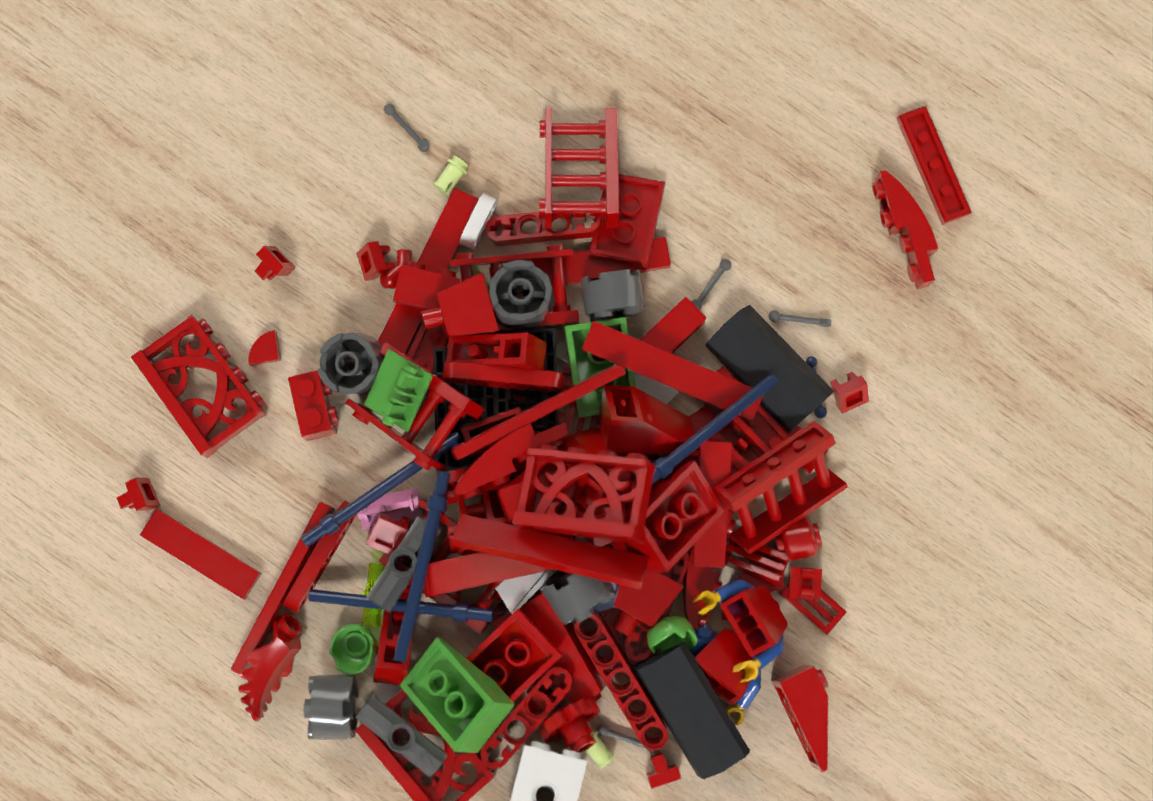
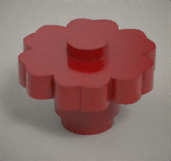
(572, 725)

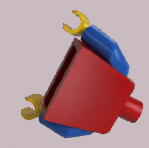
(754, 619)
(717, 659)

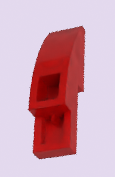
(903, 215)
(496, 463)
(700, 580)

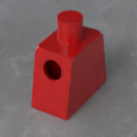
(463, 309)
(644, 603)

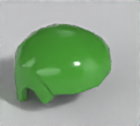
(671, 632)
(353, 648)

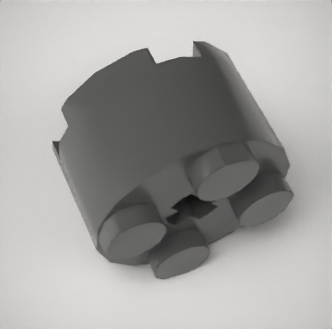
(535, 288)
(613, 294)
(337, 362)
(575, 595)
(331, 707)

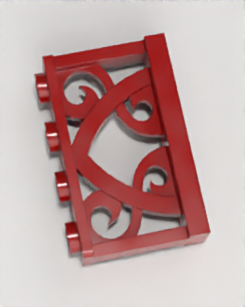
(160, 372)
(614, 524)
(411, 779)

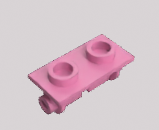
(393, 506)

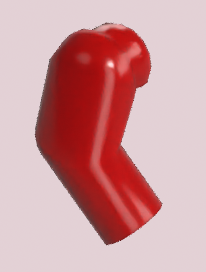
(389, 278)

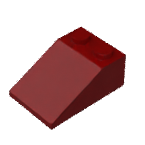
(676, 517)
(515, 654)
(806, 705)

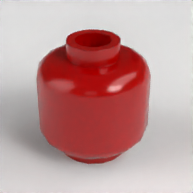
(799, 540)

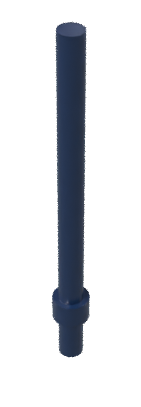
(665, 465)
(436, 505)
(332, 523)
(459, 612)

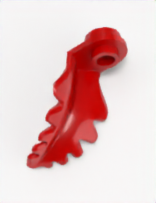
(270, 664)

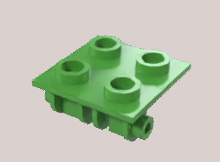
(398, 390)

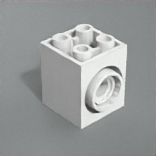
(548, 770)

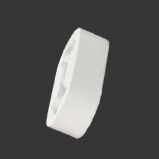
(477, 223)

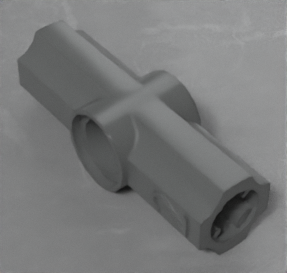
(391, 581)
(418, 749)

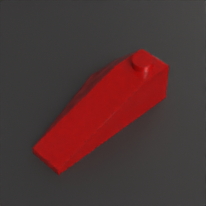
(589, 439)

